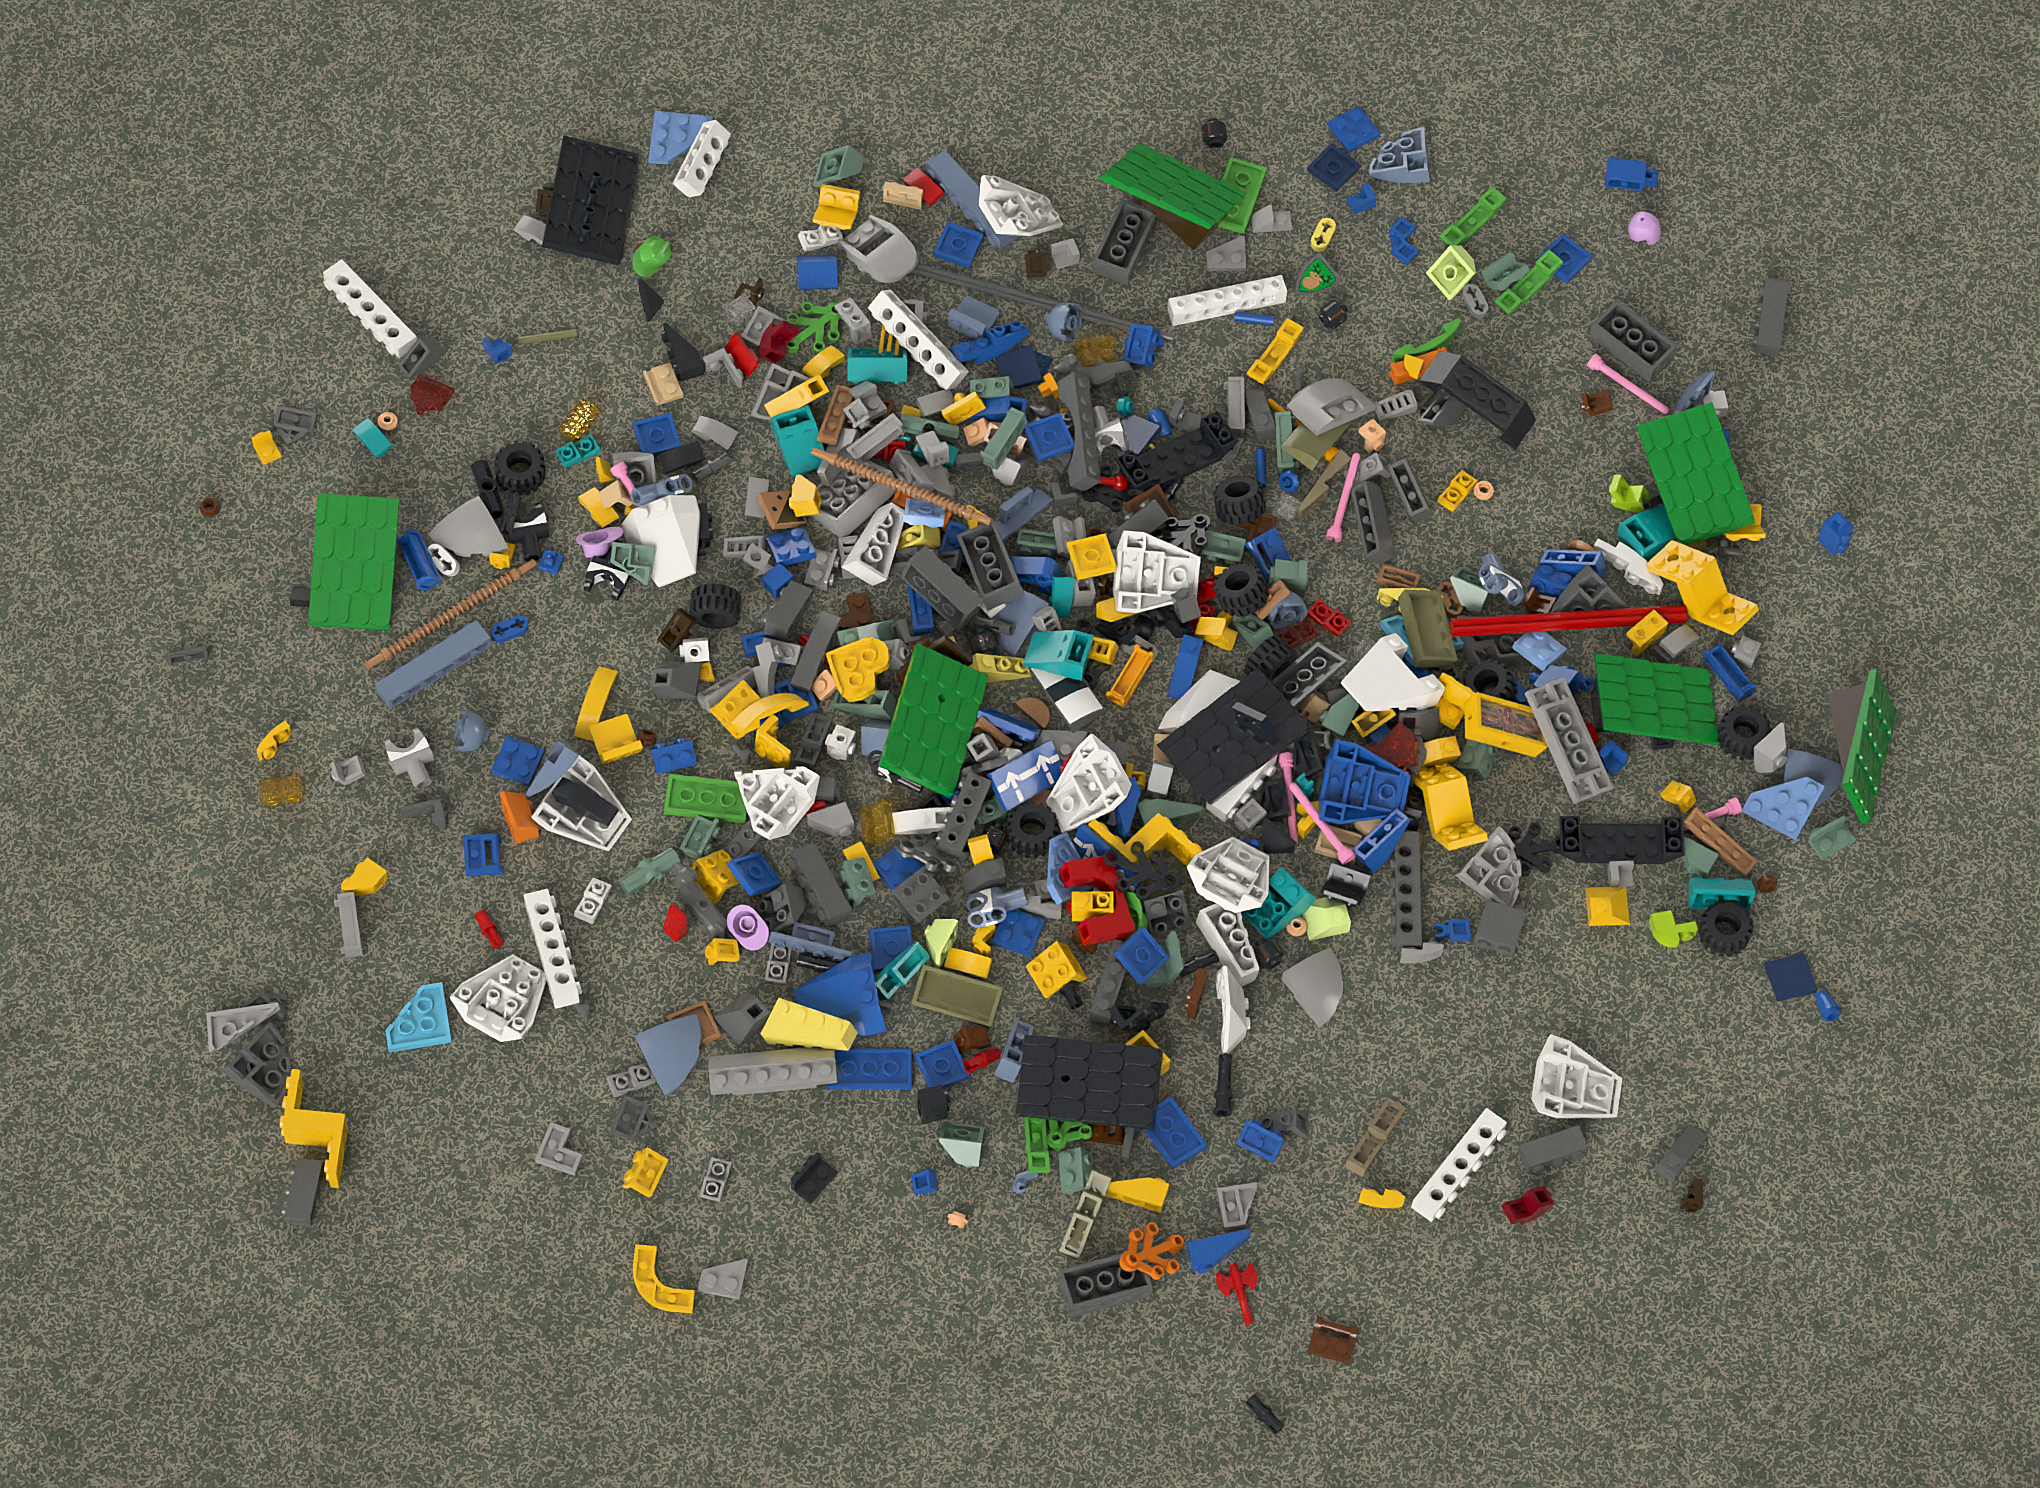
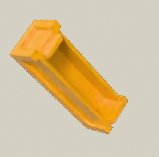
(1130, 676)

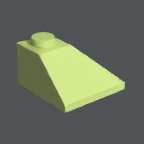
(1452, 270)
(1326, 918)
(940, 938)

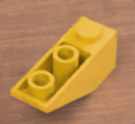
(798, 396)

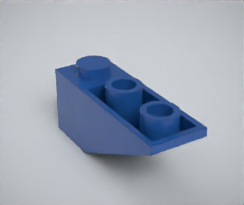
(998, 406)

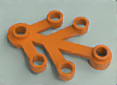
(1131, 1261)

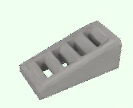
(1405, 409)
(759, 540)
(845, 546)
(1038, 618)

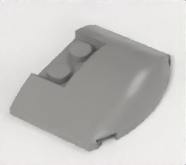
(1329, 404)

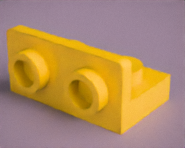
(1646, 632)
(645, 1171)

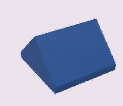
(817, 272)

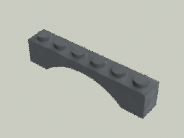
(1084, 465)

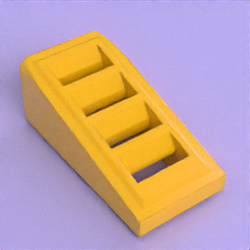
(1106, 644)

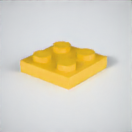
(1091, 556)

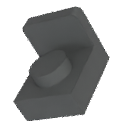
(901, 631)

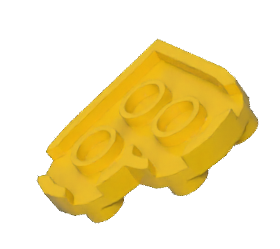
(856, 667)

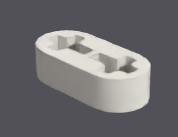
(445, 557)

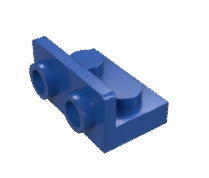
(1142, 345)

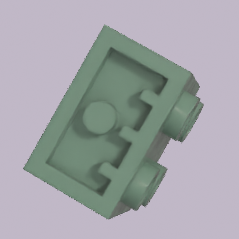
(1172, 967)

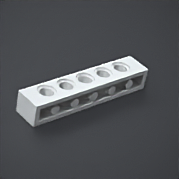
(340, 274)
(1227, 300)
(928, 341)
(565, 993)
(1486, 1123)

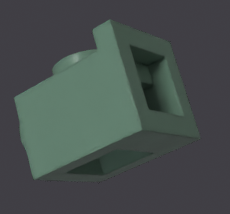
(997, 814)

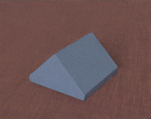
(874, 736)

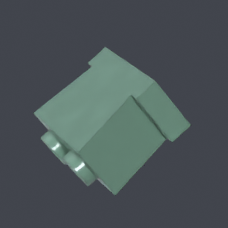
(1291, 573)

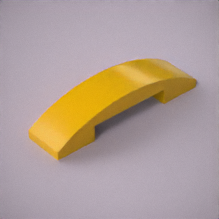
(1276, 352)
(595, 701)
(750, 718)

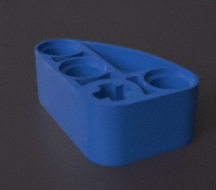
(1037, 571)

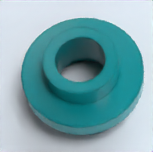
(1124, 405)

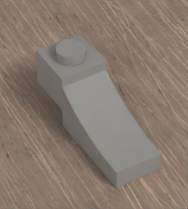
(826, 471)
(769, 657)

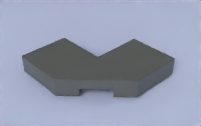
(980, 767)

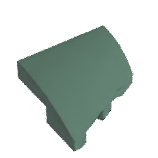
(634, 559)

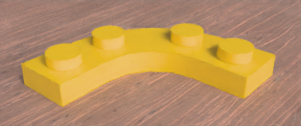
(652, 1290)

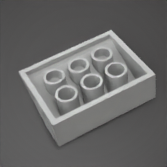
(851, 500)

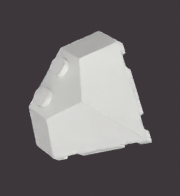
(777, 798)

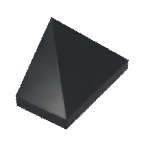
(650, 299)
(1275, 839)

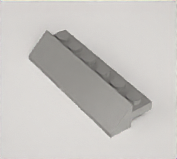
(1569, 741)
(771, 1071)

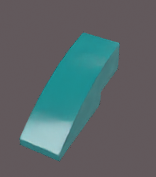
(900, 970)

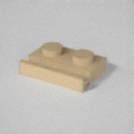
(903, 195)
(663, 384)
(1346, 837)

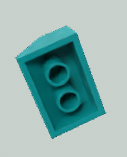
(867, 365)
(1705, 892)

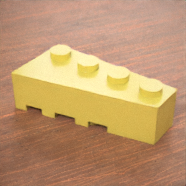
(804, 1026)

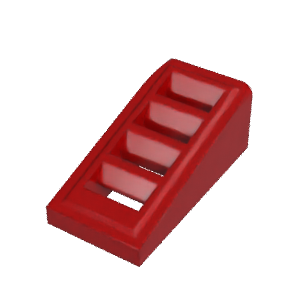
(675, 923)

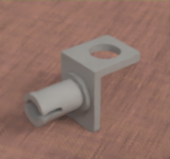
(761, 566)

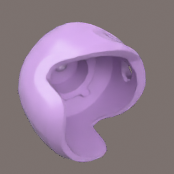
(1644, 227)

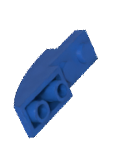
(996, 341)

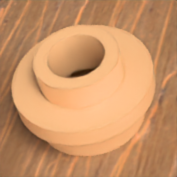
(387, 426)
(1483, 485)
(1297, 931)
(957, 1219)

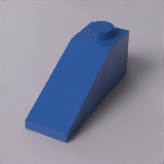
(1574, 561)
(1185, 666)
(1125, 810)
(1380, 843)
(1211, 1251)

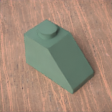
(1253, 630)
(1698, 859)

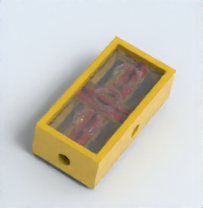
(1503, 725)

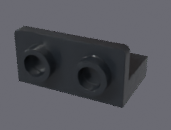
(812, 1178)

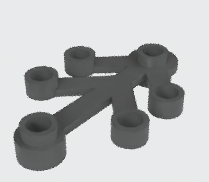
(914, 849)

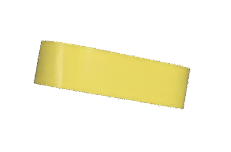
(1326, 236)

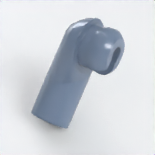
(1021, 1180)

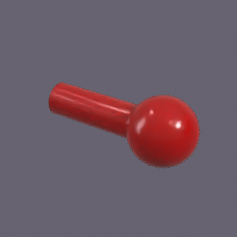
(1118, 482)

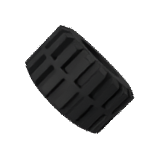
(520, 481)
(1239, 500)
(1241, 589)
(715, 606)
(1271, 657)
(1491, 672)
(1742, 717)
(1031, 814)
(1720, 942)

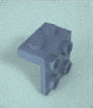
(972, 318)

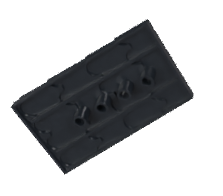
(590, 200)
(1242, 751)
(1089, 1082)

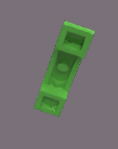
(1474, 219)
(1532, 282)
(1447, 335)
(1036, 1145)

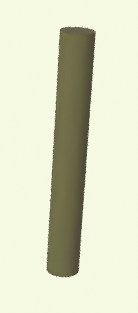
(547, 336)

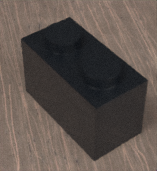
(932, 1104)

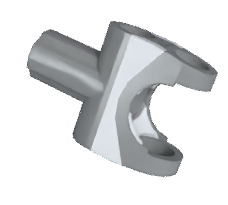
(1108, 432)
(411, 759)

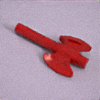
(1237, 1282)

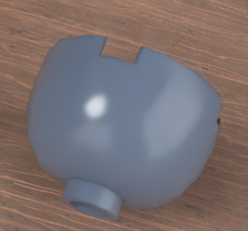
(1064, 317)
(1287, 611)
(471, 731)

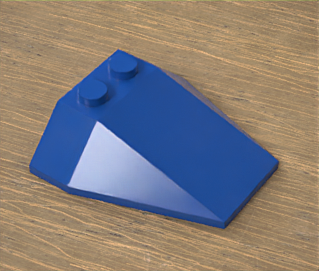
(1360, 785)
(847, 993)

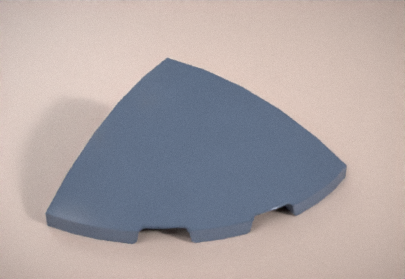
(1403, 160)
(1695, 392)
(1019, 613)
(555, 765)
(1822, 770)
(672, 1050)

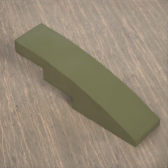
(1086, 1213)

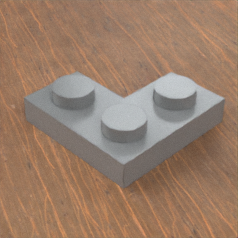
(553, 1152)

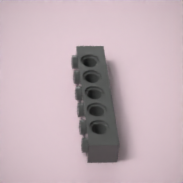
(1409, 844)

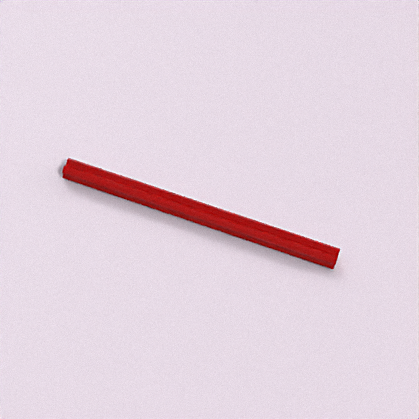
(1562, 620)

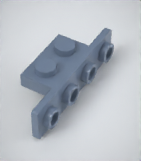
(1020, 510)
(812, 940)

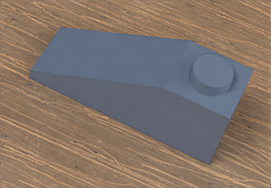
(1011, 1056)

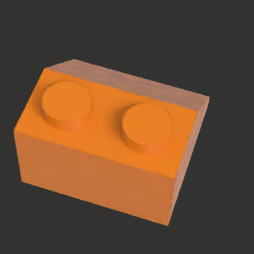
(518, 816)

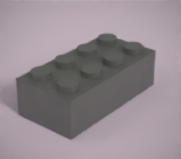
(1124, 242)
(1633, 341)
(990, 565)
(942, 588)
(1101, 1286)

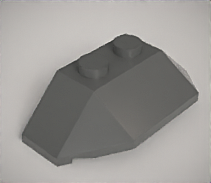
(1440, 409)

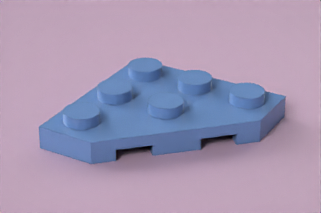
(673, 135)
(1785, 805)
(1060, 851)

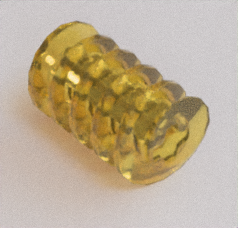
(578, 420)

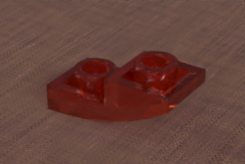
(1300, 633)

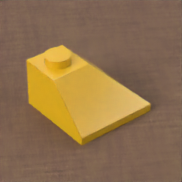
(1607, 906)

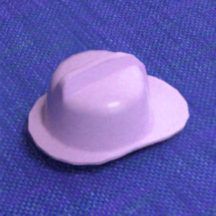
(599, 542)
(746, 919)

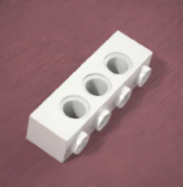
(702, 158)

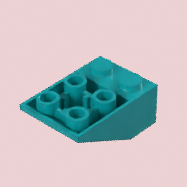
(796, 437)
(1646, 532)
(1060, 652)
(1285, 902)

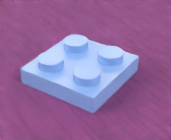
(923, 513)
(1539, 649)

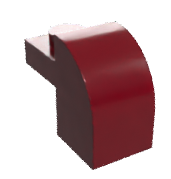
(775, 339)
(1529, 1206)

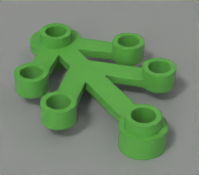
(815, 325)
(1064, 1135)

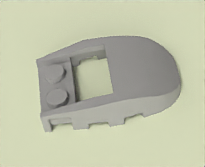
(889, 260)

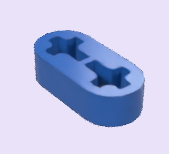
(512, 631)

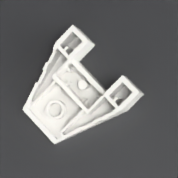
(1386, 682)

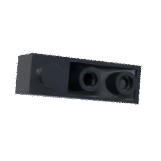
(687, 358)

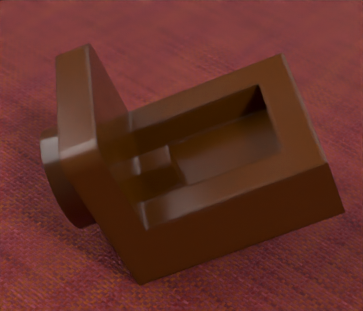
(1597, 402)
(1538, 603)
(1091, 949)
(971, 1038)

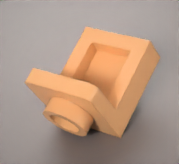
(976, 431)
(1374, 436)
(824, 685)

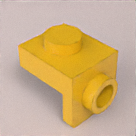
(1680, 795)
(982, 935)

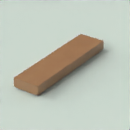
(835, 416)
(1719, 842)

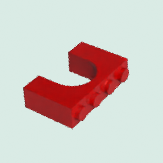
(1097, 874)

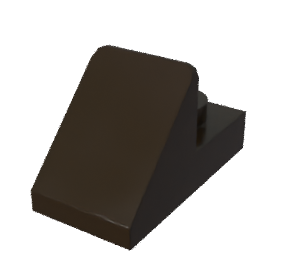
(676, 630)

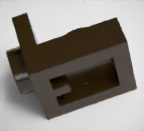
(543, 200)
(1035, 264)
(1695, 1197)

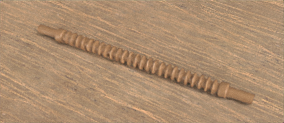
(968, 513)
(386, 653)

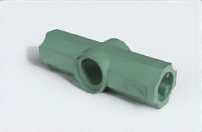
(942, 430)
(648, 871)

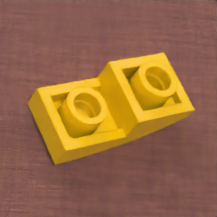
(823, 362)
(1457, 491)
(592, 502)
(268, 746)
(980, 849)
(858, 851)
(968, 963)
(1390, 1198)

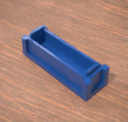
(419, 560)
(921, 613)
(1729, 672)

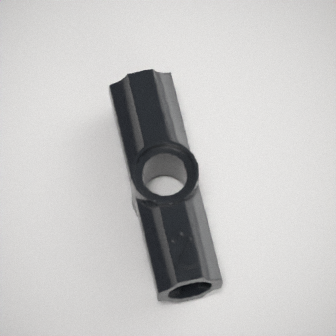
(485, 480)

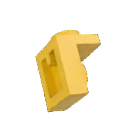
(265, 447)
(503, 559)
(722, 950)

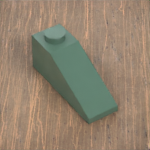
(877, 630)
(876, 706)
(1339, 715)
(1174, 811)

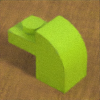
(1628, 497)
(1669, 934)

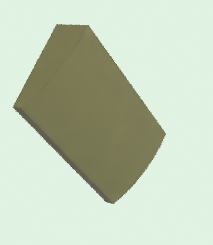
(1311, 448)
(1427, 628)
(957, 996)

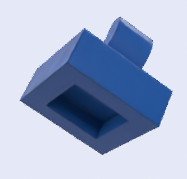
(551, 562)

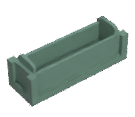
(1284, 429)
(1004, 438)

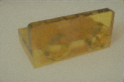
(1092, 350)
(280, 789)
(877, 823)

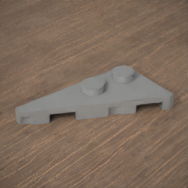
(230, 1024)

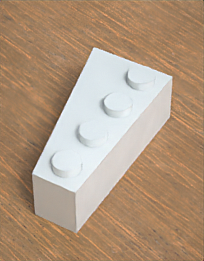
(877, 545)
(1229, 803)
(1230, 941)

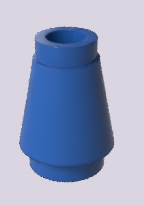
(1160, 418)
(1828, 1007)

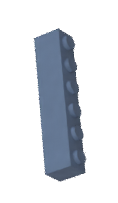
(963, 193)
(433, 664)

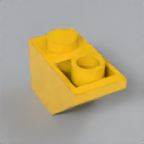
(805, 497)
(366, 879)
(1091, 904)

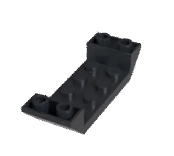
(1481, 394)
(1179, 456)
(1621, 841)

